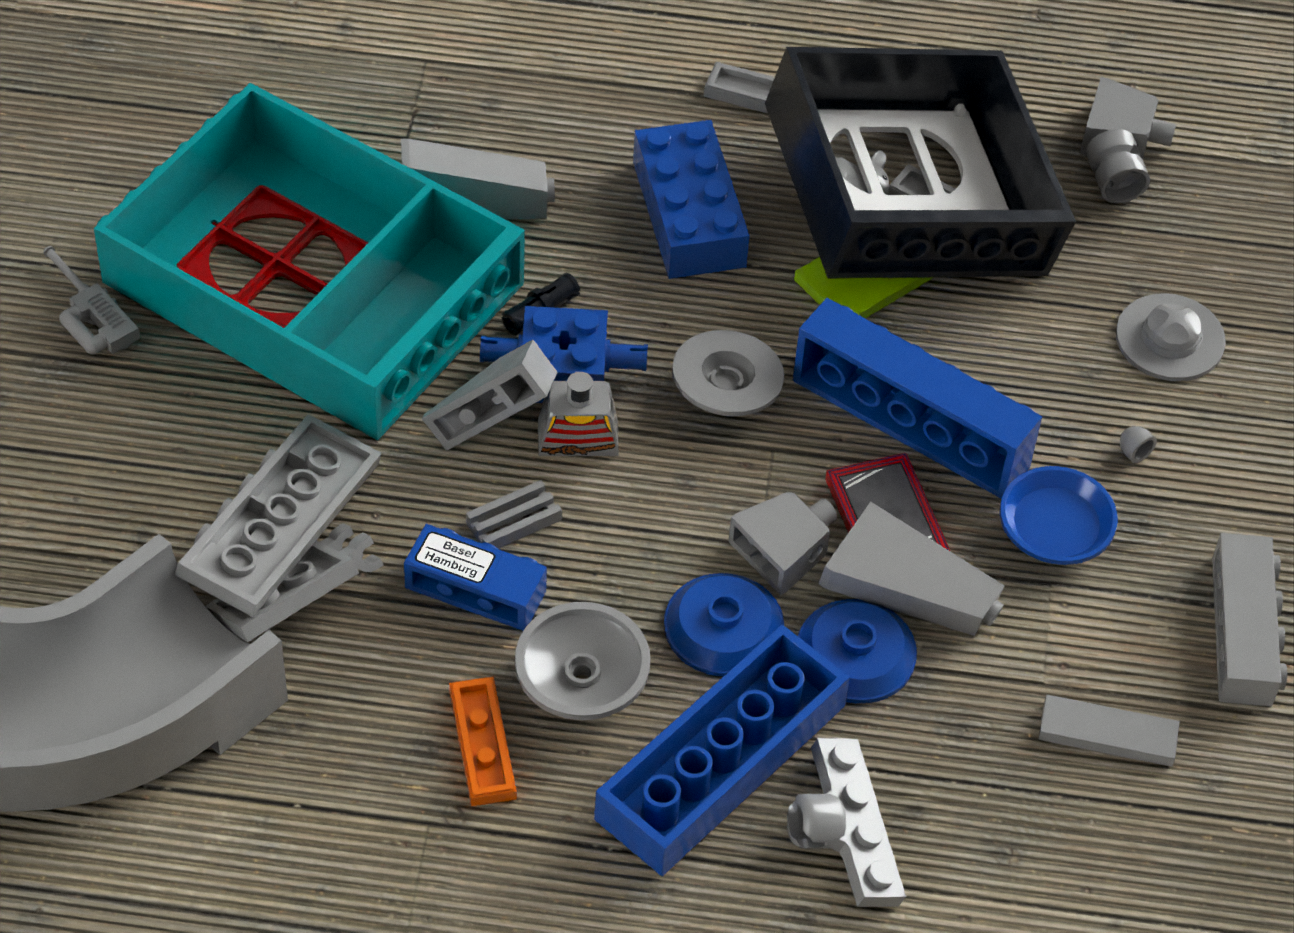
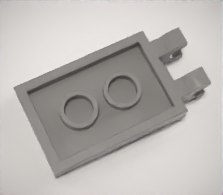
(317, 573)

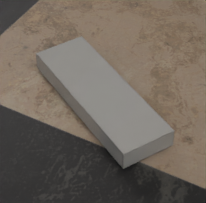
(1109, 730)

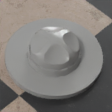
(1170, 337)
(728, 373)

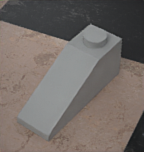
(492, 395)

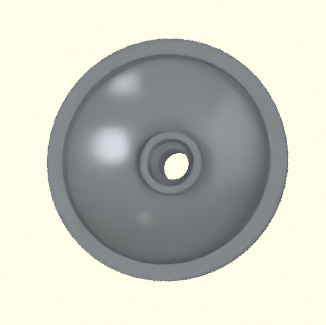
(587, 642)

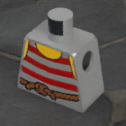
(578, 419)

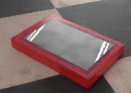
(888, 484)

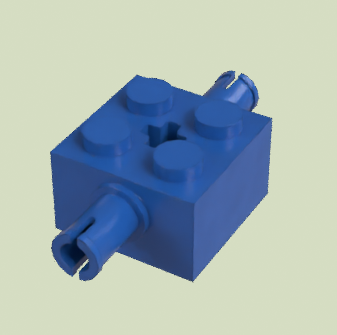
(571, 342)

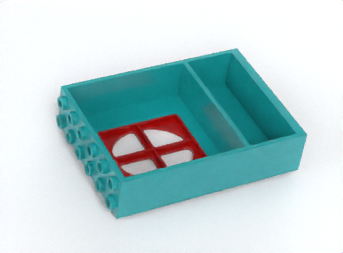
(416, 257)

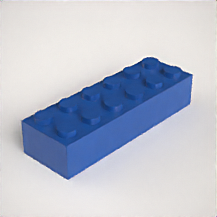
(915, 397)
(721, 749)

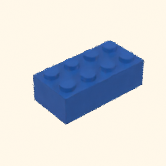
(690, 199)

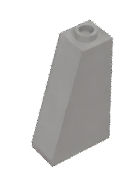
(494, 181)
(911, 574)

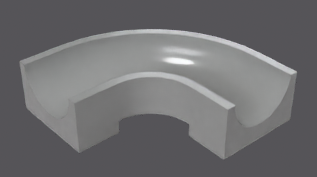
(123, 685)

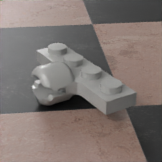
(848, 822)

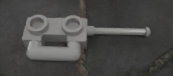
(97, 308)

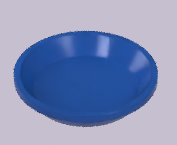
(1058, 515)
(719, 621)
(865, 644)

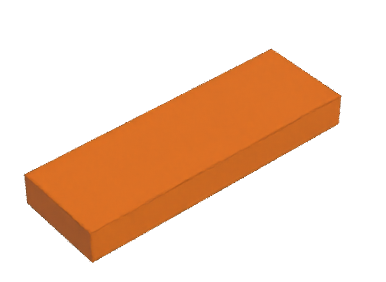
(482, 741)

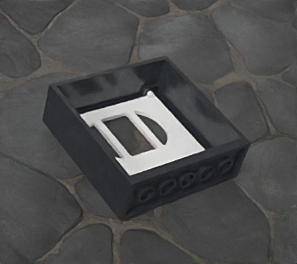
(998, 221)

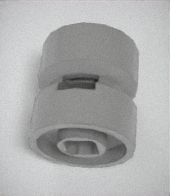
(1117, 166)

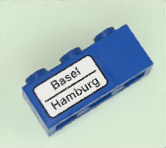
(475, 576)

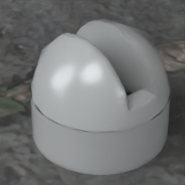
(1137, 443)

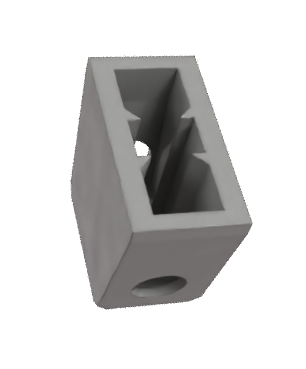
(1127, 109)
(783, 537)

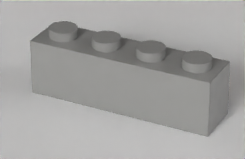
(1248, 620)

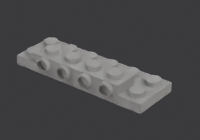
(277, 515)

